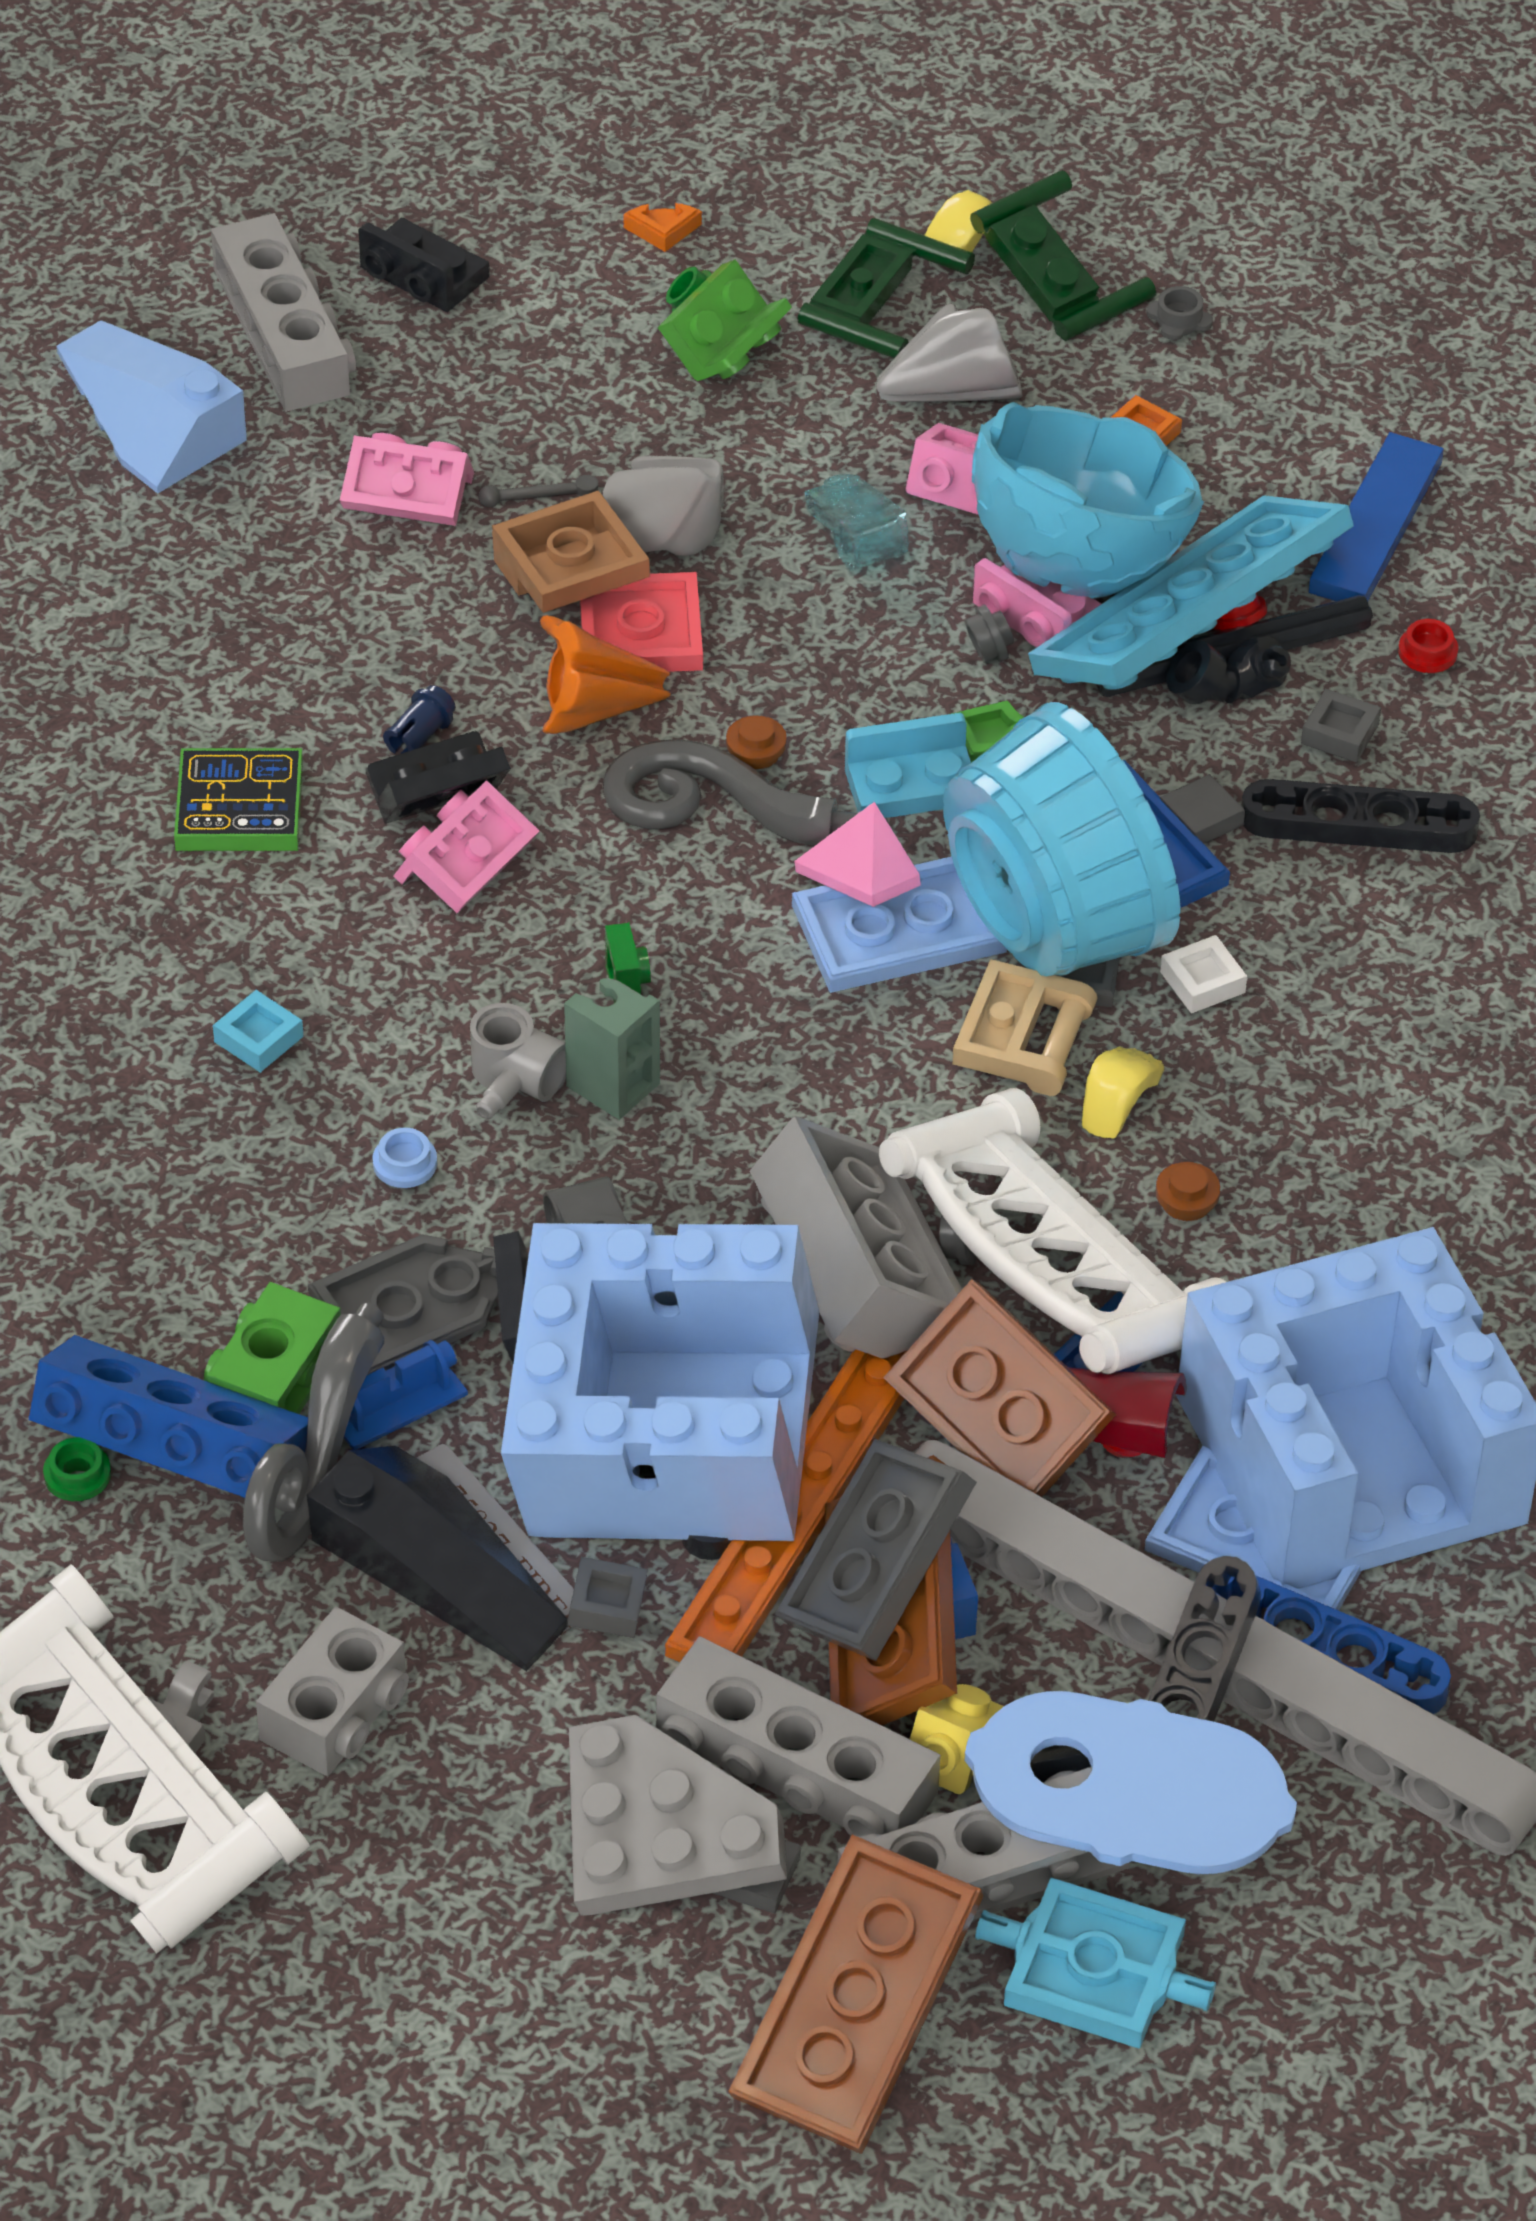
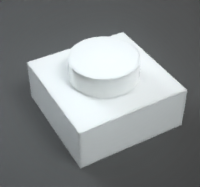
(1203, 974)

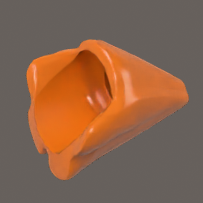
(595, 679)

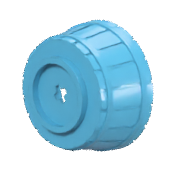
(1061, 847)

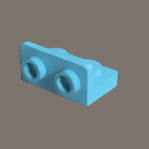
(905, 763)

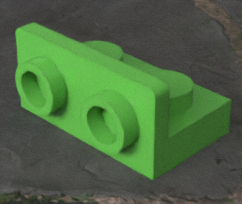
(722, 323)

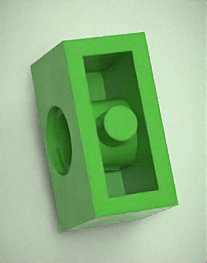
(274, 1348)

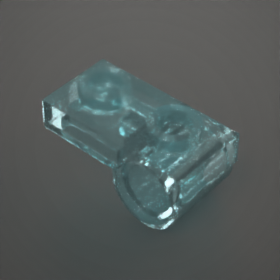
(862, 520)

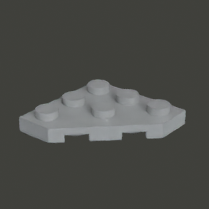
(661, 1821)

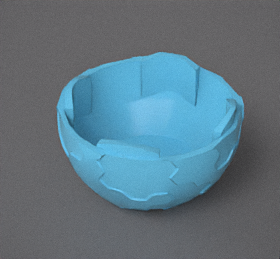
(1081, 497)

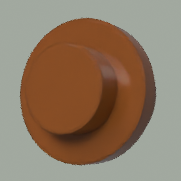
(756, 741)
(1187, 1190)

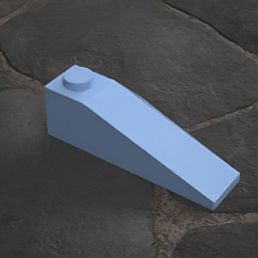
(154, 402)

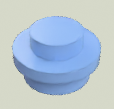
(404, 1158)

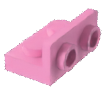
(943, 467)
(406, 479)
(1027, 607)
(468, 847)

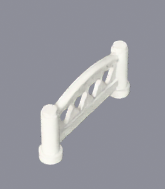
(1000, 1143)
(221, 1842)

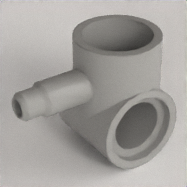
(513, 1057)

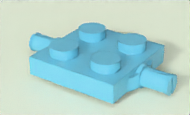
(1094, 1962)

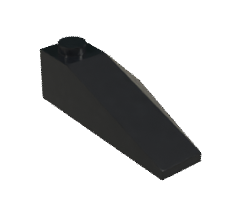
(434, 1549)

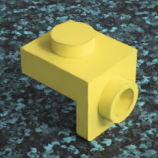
(946, 1729)

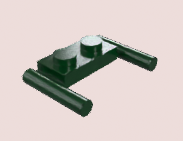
(1047, 264)
(869, 278)

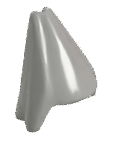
(952, 360)
(669, 502)

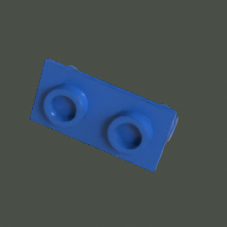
(404, 1393)

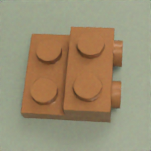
(568, 552)

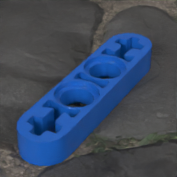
(1337, 1630)

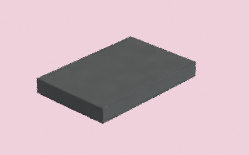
(875, 1549)

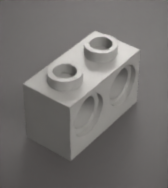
(323, 1685)

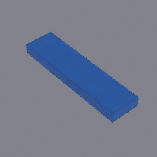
(1379, 517)

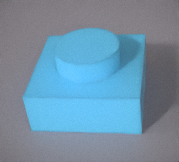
(258, 1031)

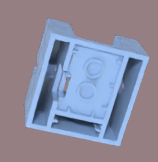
(666, 1359)
(1359, 1408)

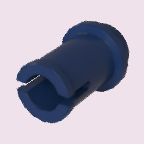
(429, 711)

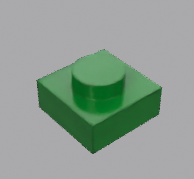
(624, 960)

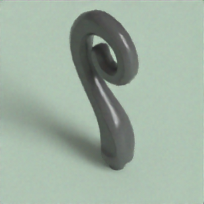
(787, 814)
(288, 1473)

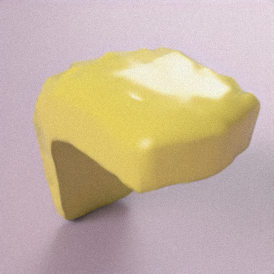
(953, 221)
(1114, 1087)

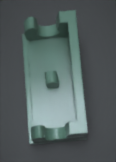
(613, 1048)

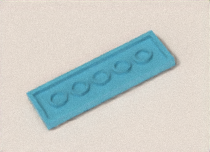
(1191, 591)

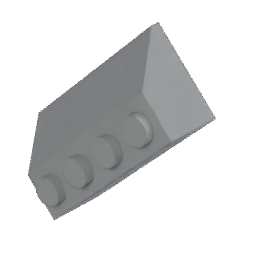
(862, 1236)

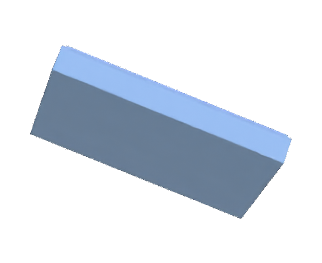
(897, 938)
(1205, 1525)

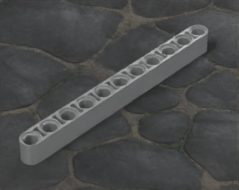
(1276, 1675)

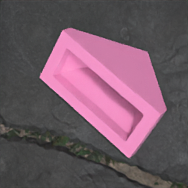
(861, 860)

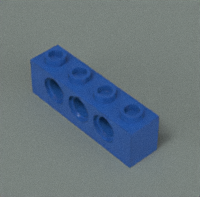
(159, 1414)

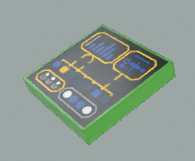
(239, 799)

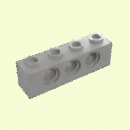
(282, 312)
(778, 1715)
(1016, 1864)

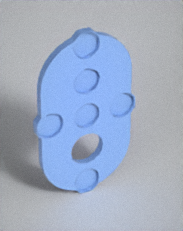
(1158, 1787)

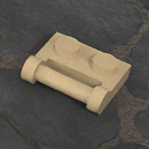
(1004, 1019)

